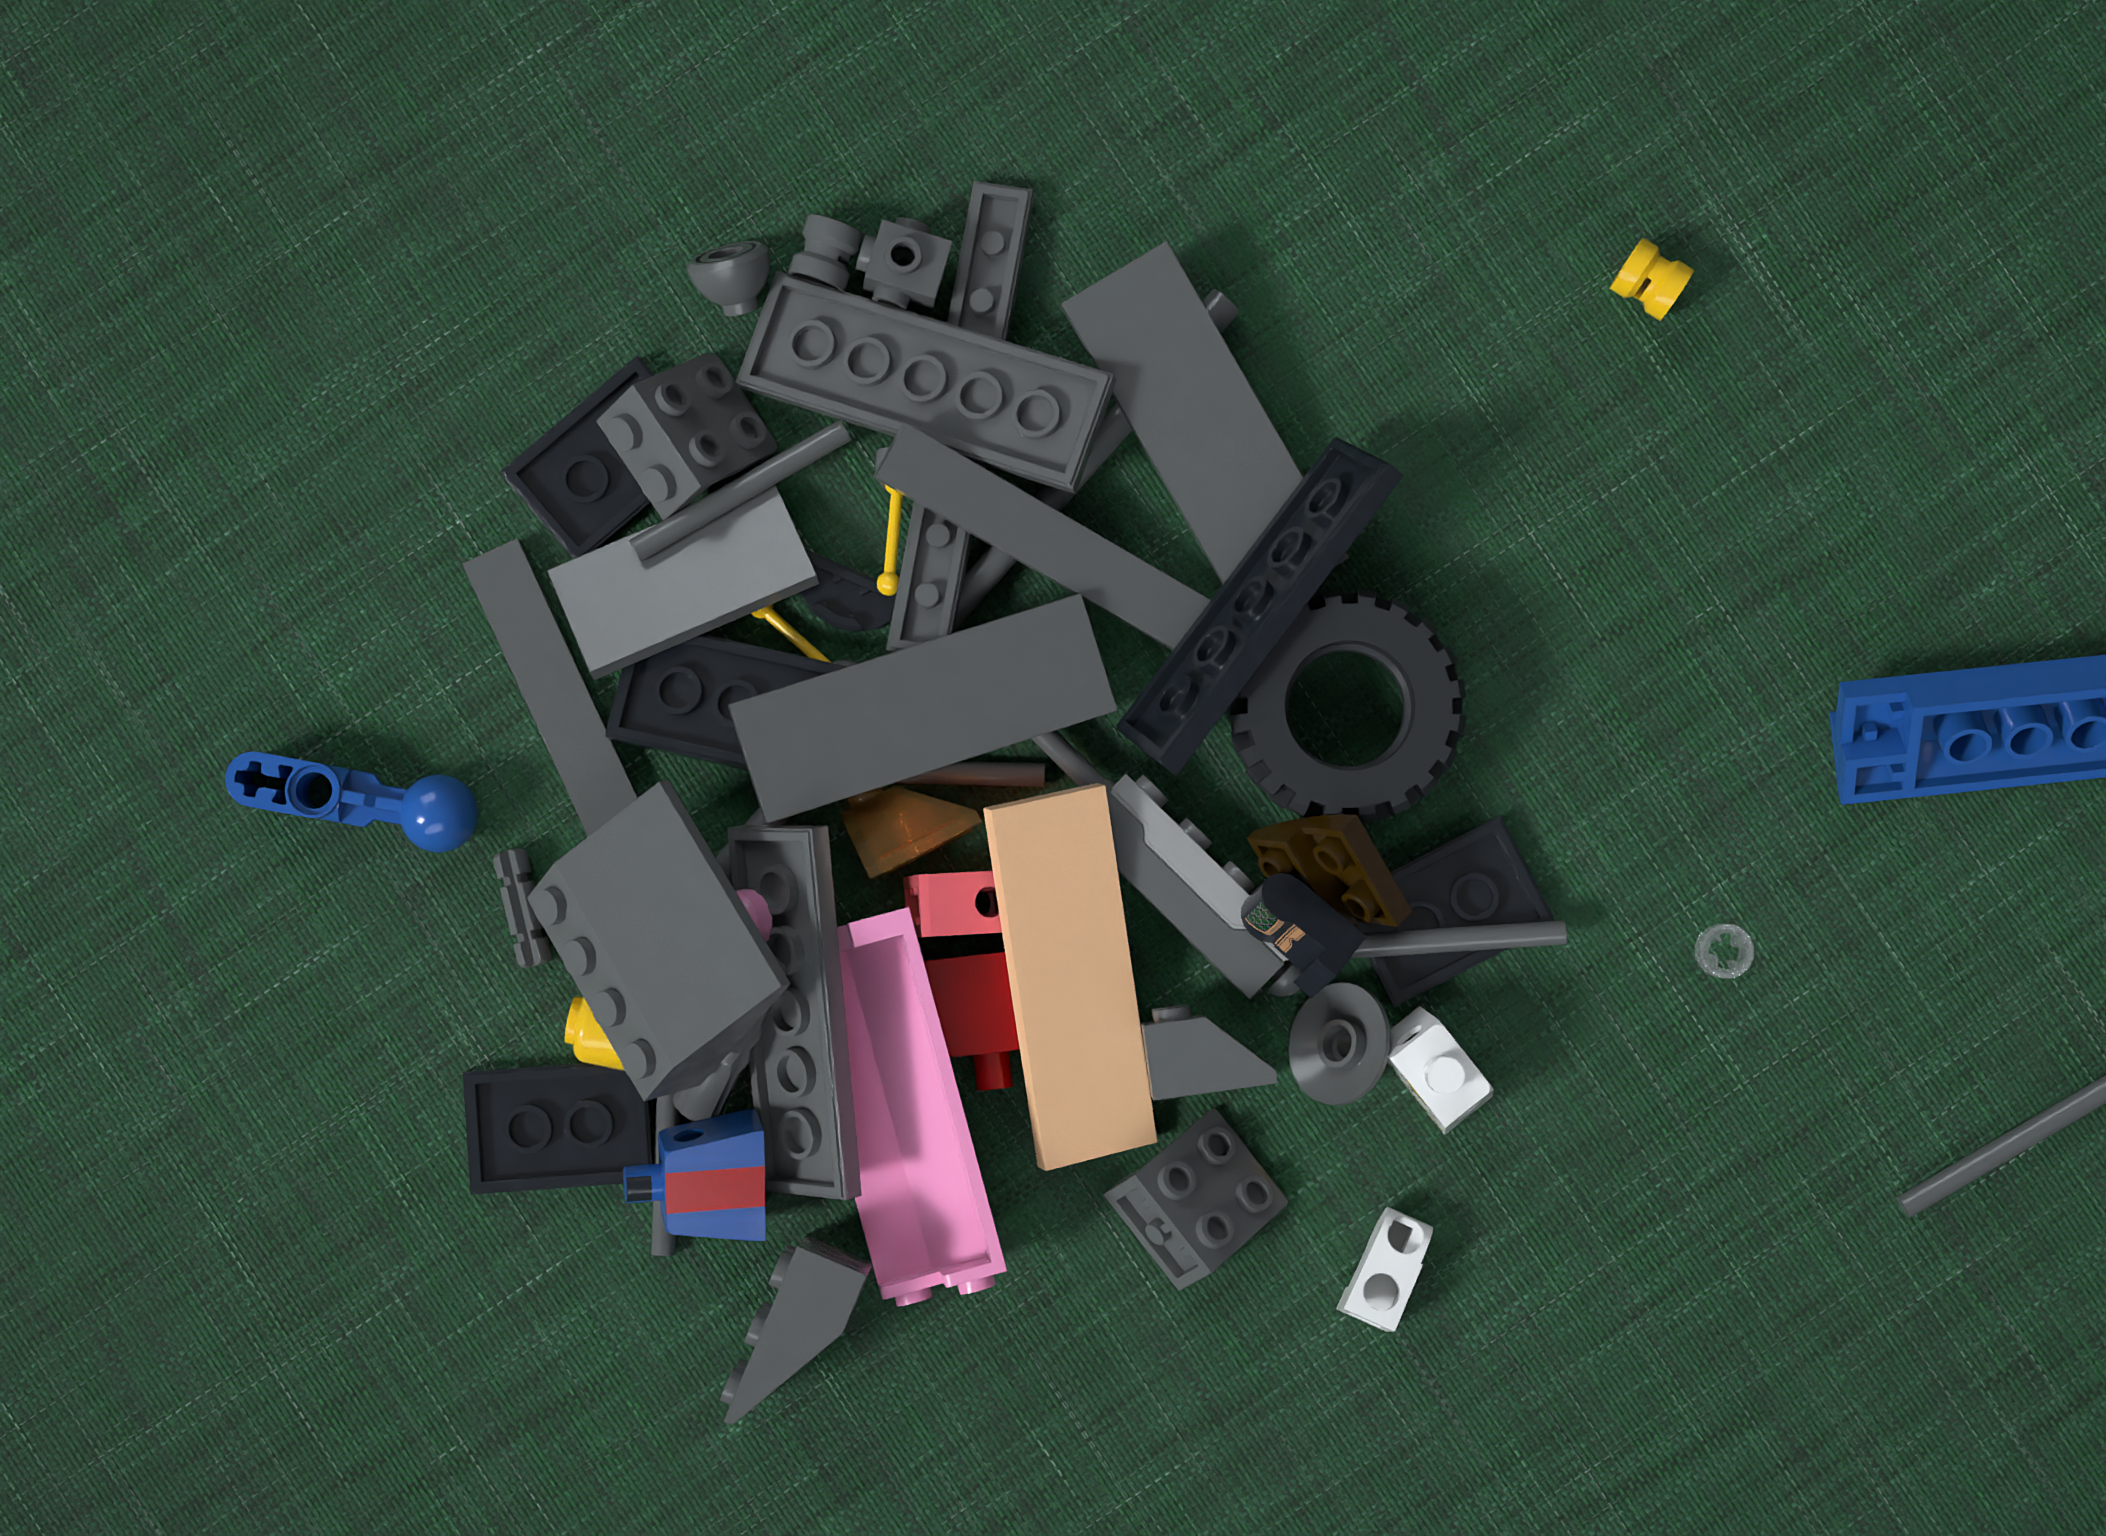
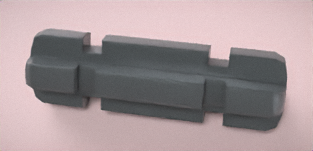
(513, 869)

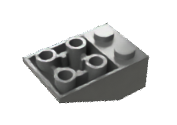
(809, 1312)

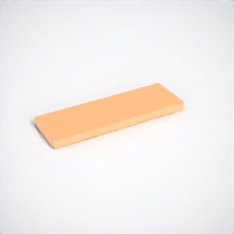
(1070, 975)

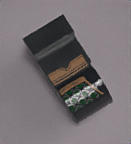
(1301, 929)

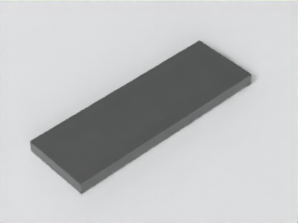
(951, 383)
(1187, 403)
(922, 708)
(803, 1052)

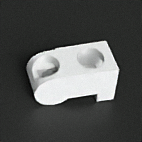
(1387, 1270)

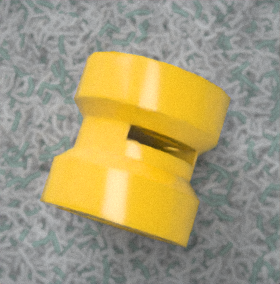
(1651, 279)

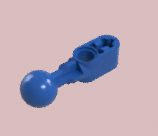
(433, 812)

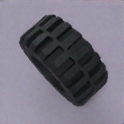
(1428, 727)

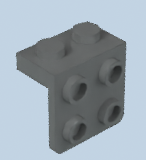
(686, 432)

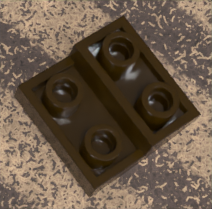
(1336, 863)

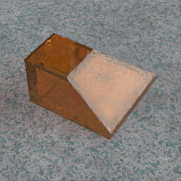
(902, 826)

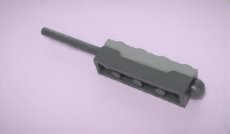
(1180, 878)

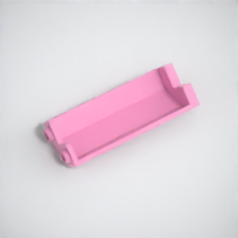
(916, 1157)

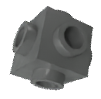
(907, 243)

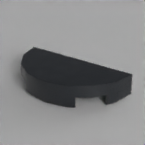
(847, 597)

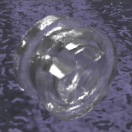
(1738, 939)

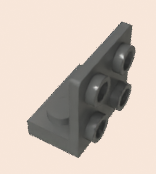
(1197, 1200)

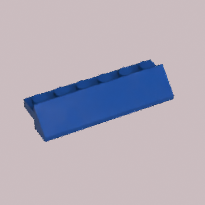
(1970, 729)

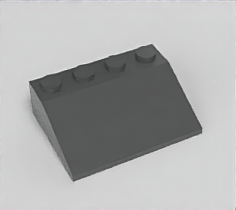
(658, 943)

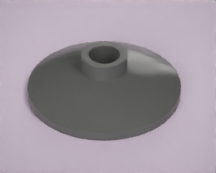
(1322, 1042)

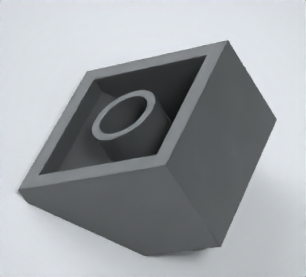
(1196, 1057)

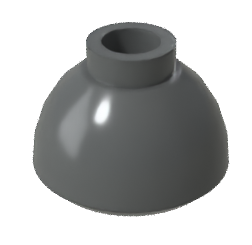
(732, 275)

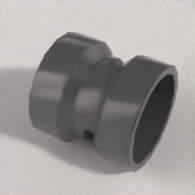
(826, 251)

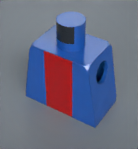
(707, 1178)

